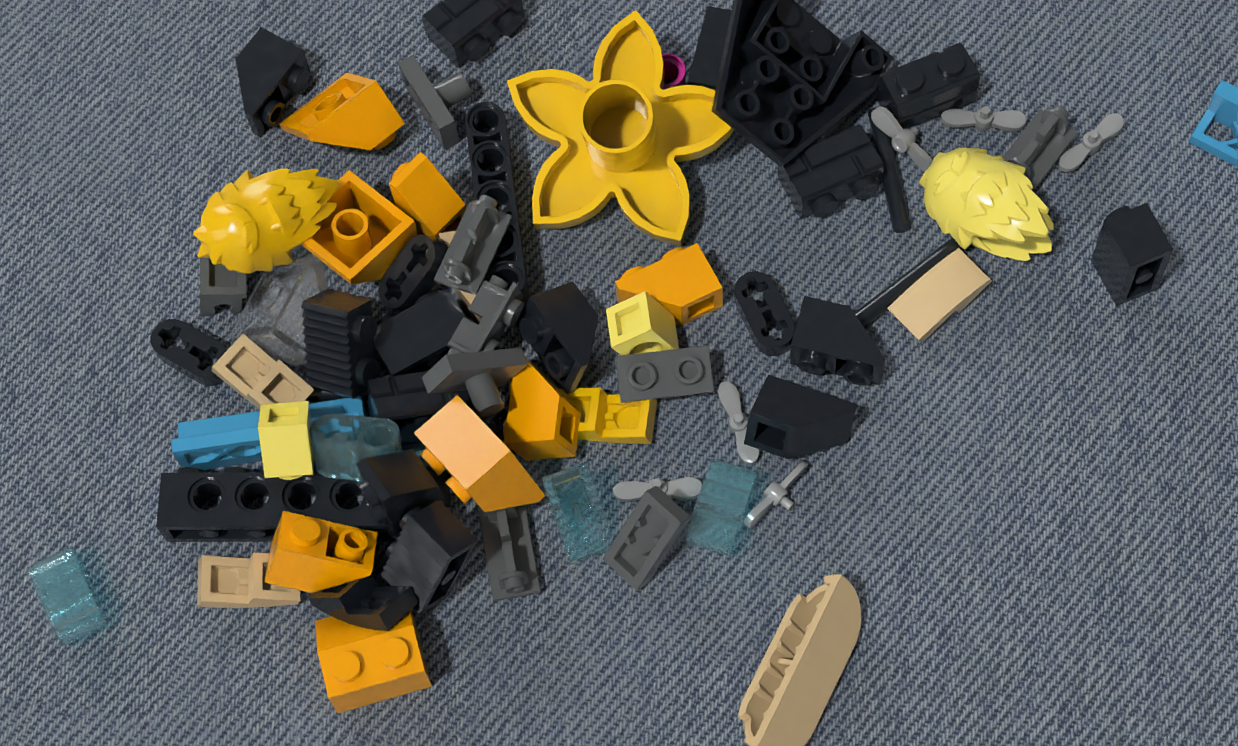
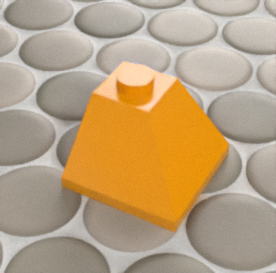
(347, 114)

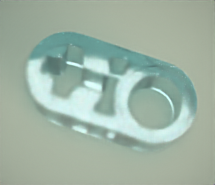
(346, 439)
(722, 507)
(67, 595)

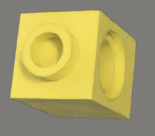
(641, 326)
(286, 440)

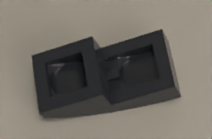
(365, 603)

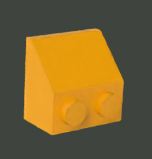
(361, 232)
(475, 459)
(370, 664)

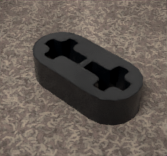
(412, 271)
(773, 309)
(186, 360)

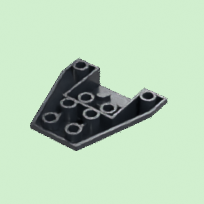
(790, 76)

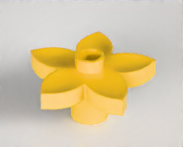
(618, 136)

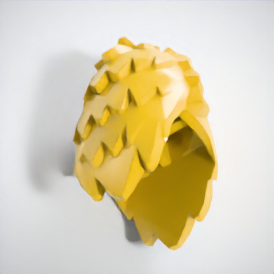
(264, 218)

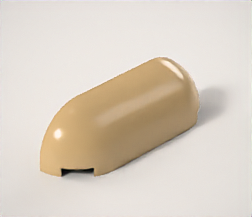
(802, 665)

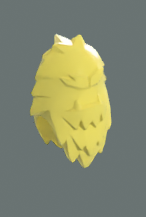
(986, 204)

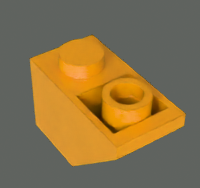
(426, 197)
(678, 281)
(540, 417)
(318, 553)

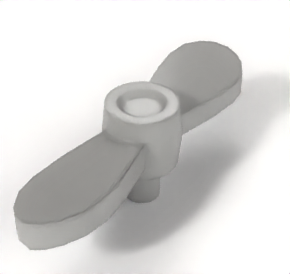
(984, 119)
(902, 139)
(1091, 142)
(737, 421)
(681, 488)
(775, 495)

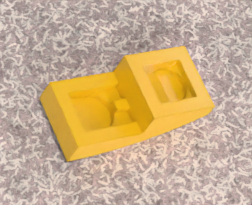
(611, 421)

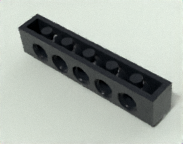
(184, 492)

